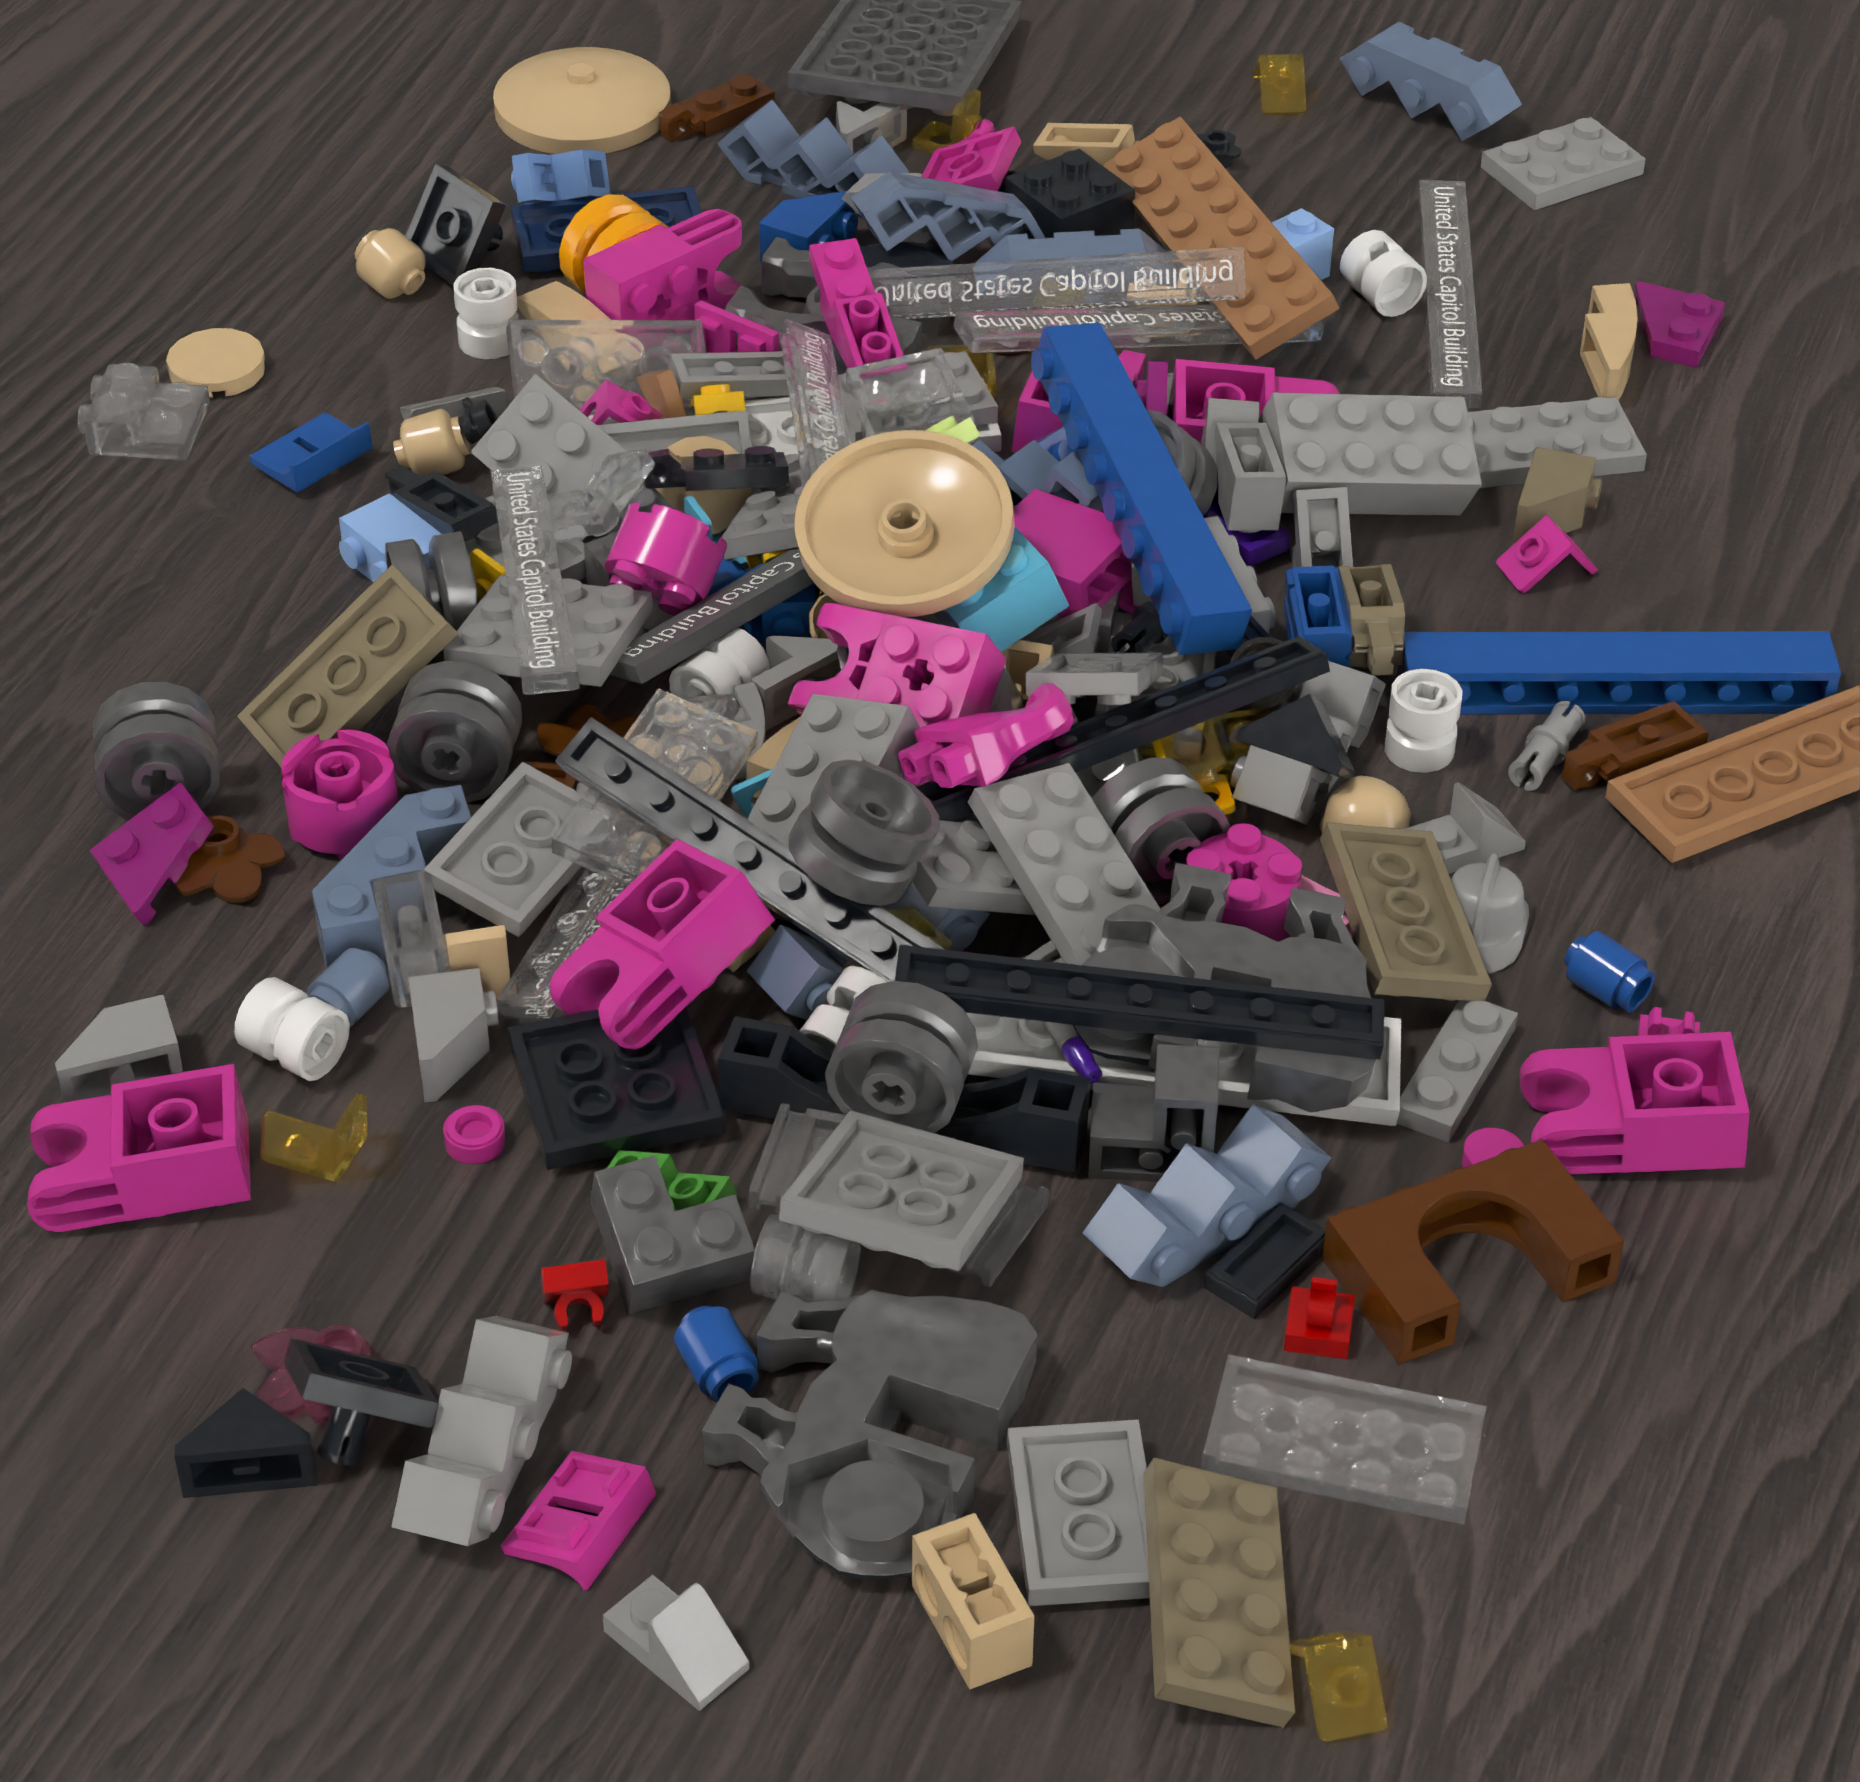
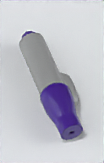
(1074, 1050)

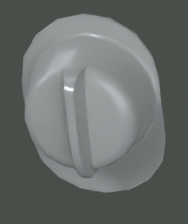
(1494, 910)

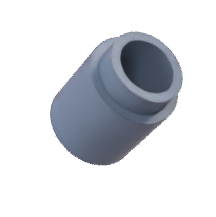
(352, 983)

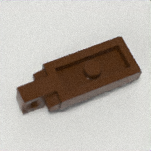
(715, 108)
(1632, 745)

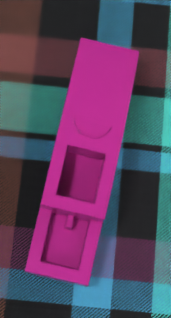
(850, 305)

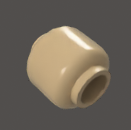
(390, 263)
(432, 443)

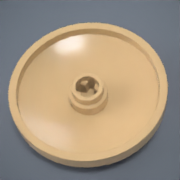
(581, 100)
(904, 523)

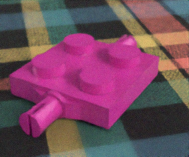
(977, 160)

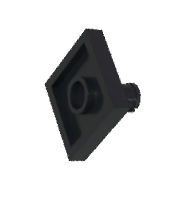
(455, 223)
(356, 1390)

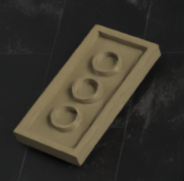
(350, 667)
(1405, 913)
(1217, 1594)

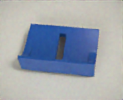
(327, 437)

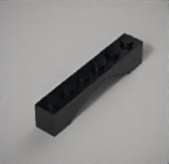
(1023, 1115)

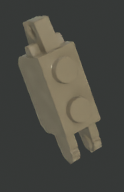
(1374, 617)

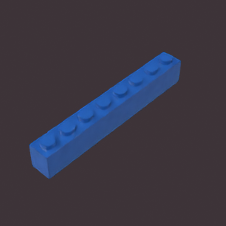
(1141, 489)
(1630, 670)

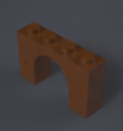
(1512, 1196)

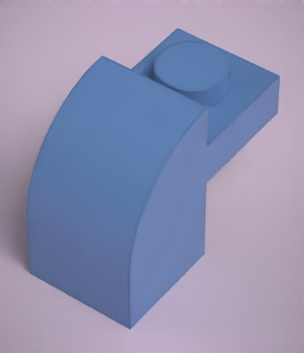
(559, 176)

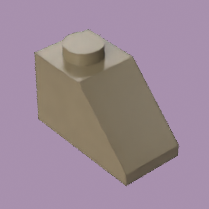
(1559, 487)

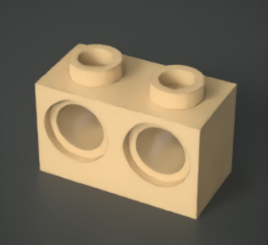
(972, 1600)

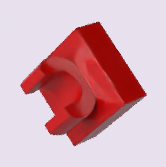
(575, 1284)
(1319, 1320)

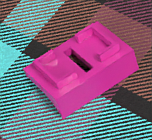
(721, 328)
(575, 1540)

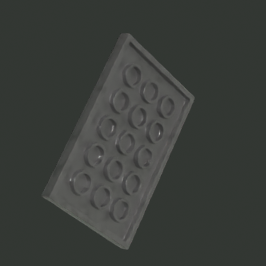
(905, 51)

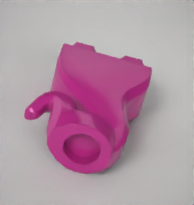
(983, 745)

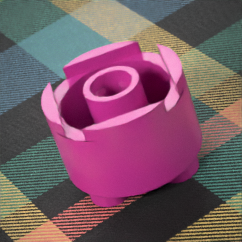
(665, 556)
(337, 789)
(1260, 877)

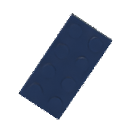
(542, 225)

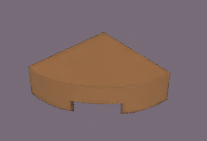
(662, 393)

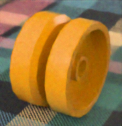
(598, 227)

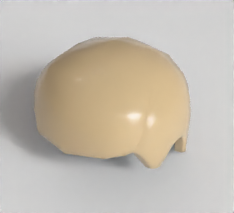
(1367, 803)

